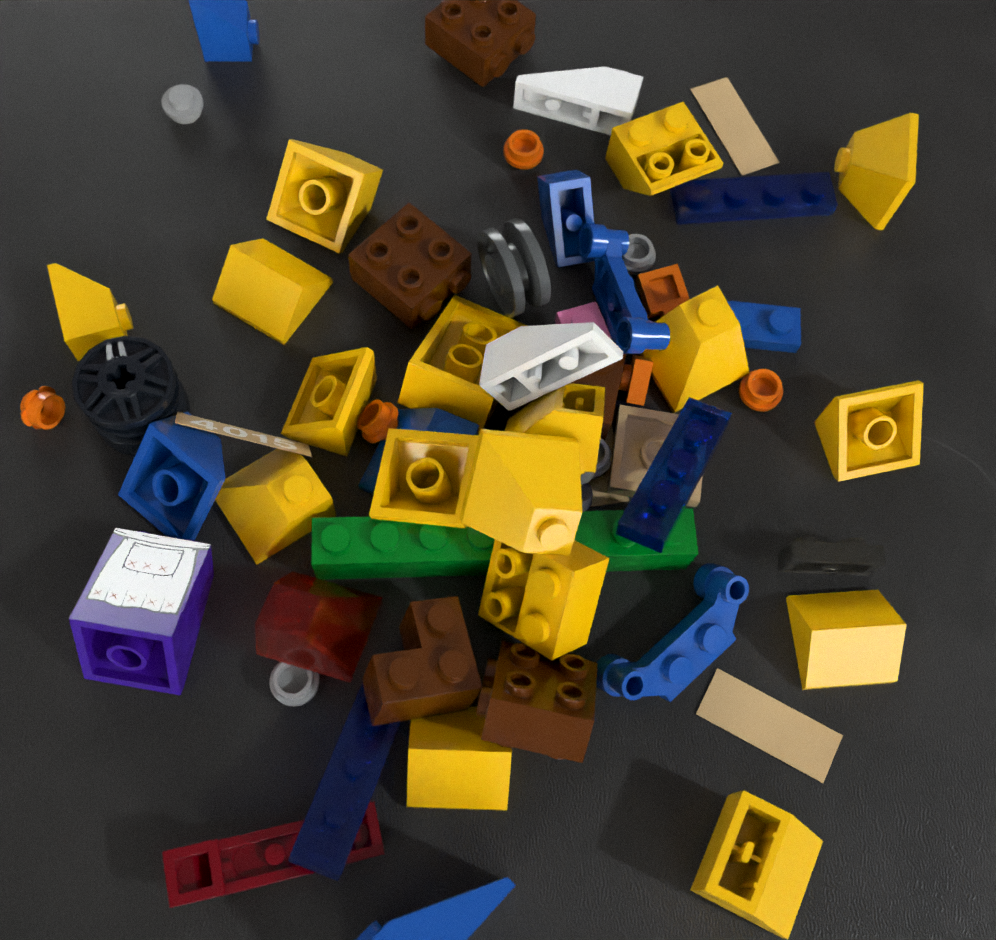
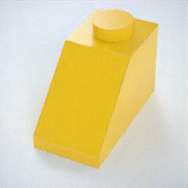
(86, 310)

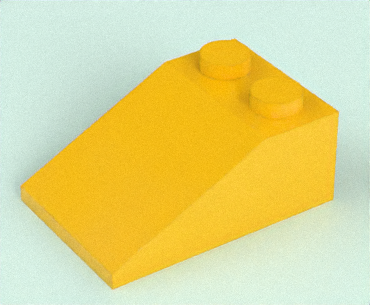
(450, 362)

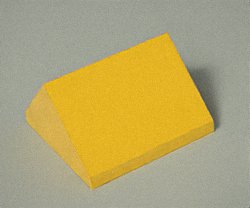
(269, 288)
(332, 400)
(872, 430)
(423, 477)
(846, 638)
(454, 766)

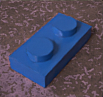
(768, 326)

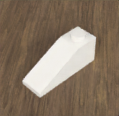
(581, 97)
(542, 359)

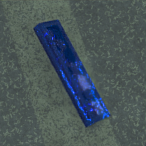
(754, 198)
(673, 475)
(343, 793)

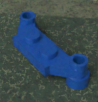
(616, 291)
(684, 649)

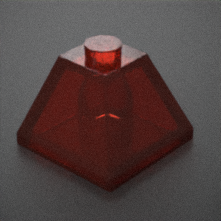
(316, 625)

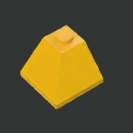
(879, 168)
(323, 194)
(702, 352)
(525, 491)
(274, 502)

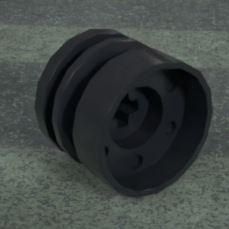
(127, 387)

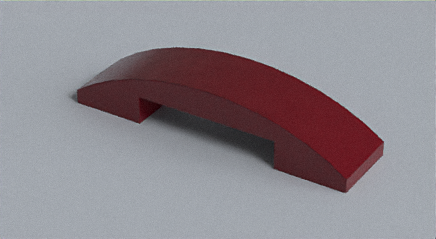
(250, 861)

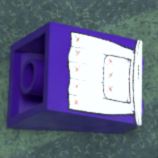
(143, 611)

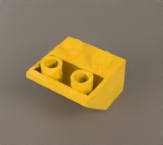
(660, 151)
(566, 412)
(544, 597)
(758, 863)

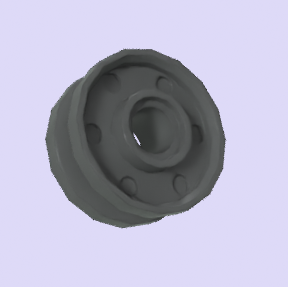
(514, 267)

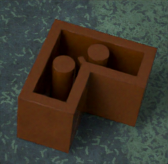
(432, 672)

